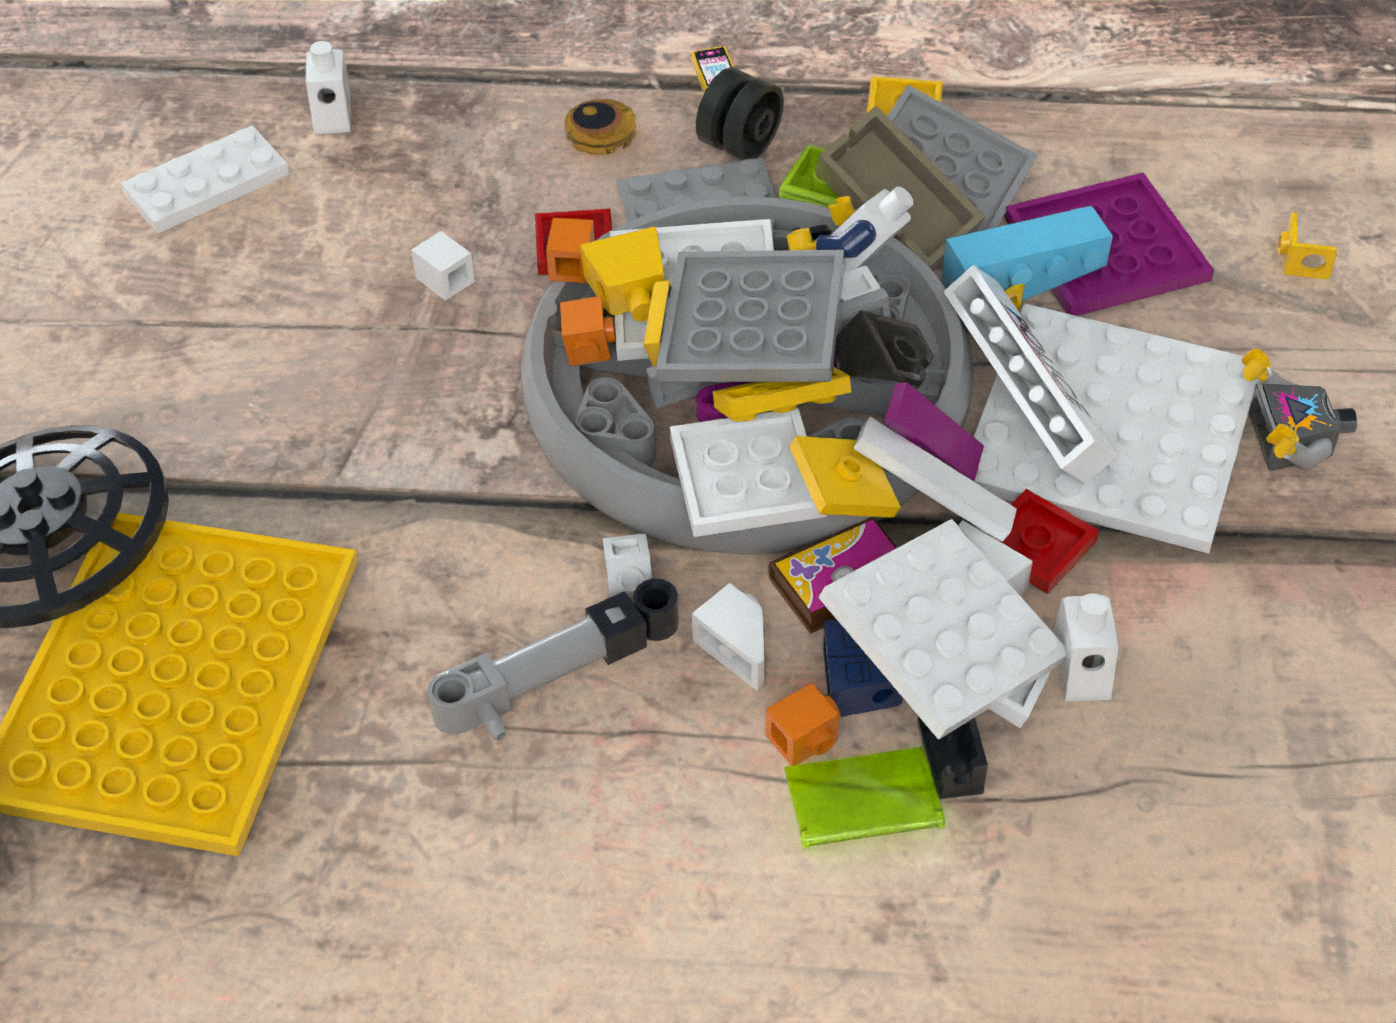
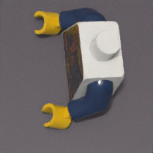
(861, 229)

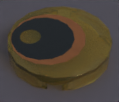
(600, 126)

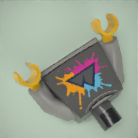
(1292, 420)

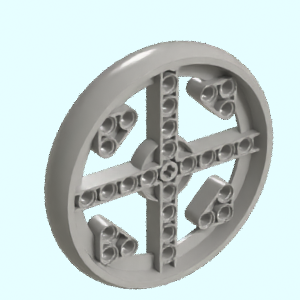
(607, 440)

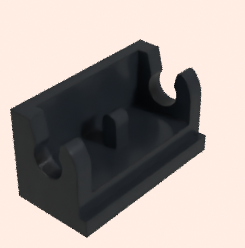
(955, 760)

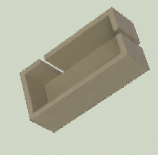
(886, 158)

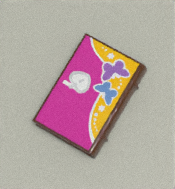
(806, 572)

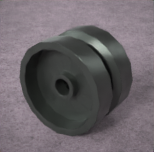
(739, 114)

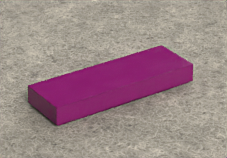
(933, 430)

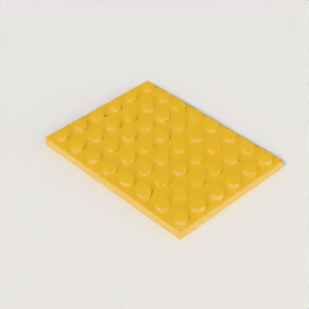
(173, 687)

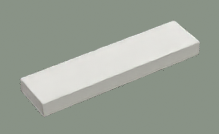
(935, 479)

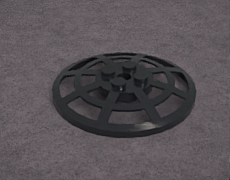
(64, 511)

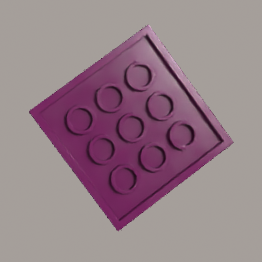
(1147, 249)

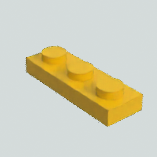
(747, 400)

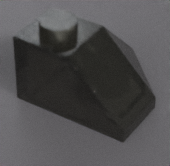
(882, 350)

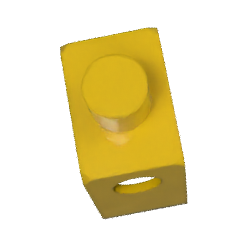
(624, 271)

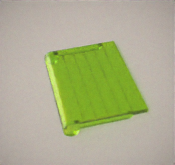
(863, 797)

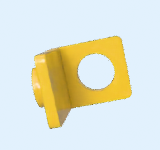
(1296, 252)

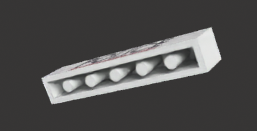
(1030, 375)

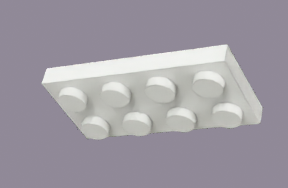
(204, 179)

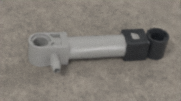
(610, 631)

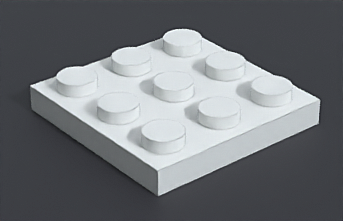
(741, 473)

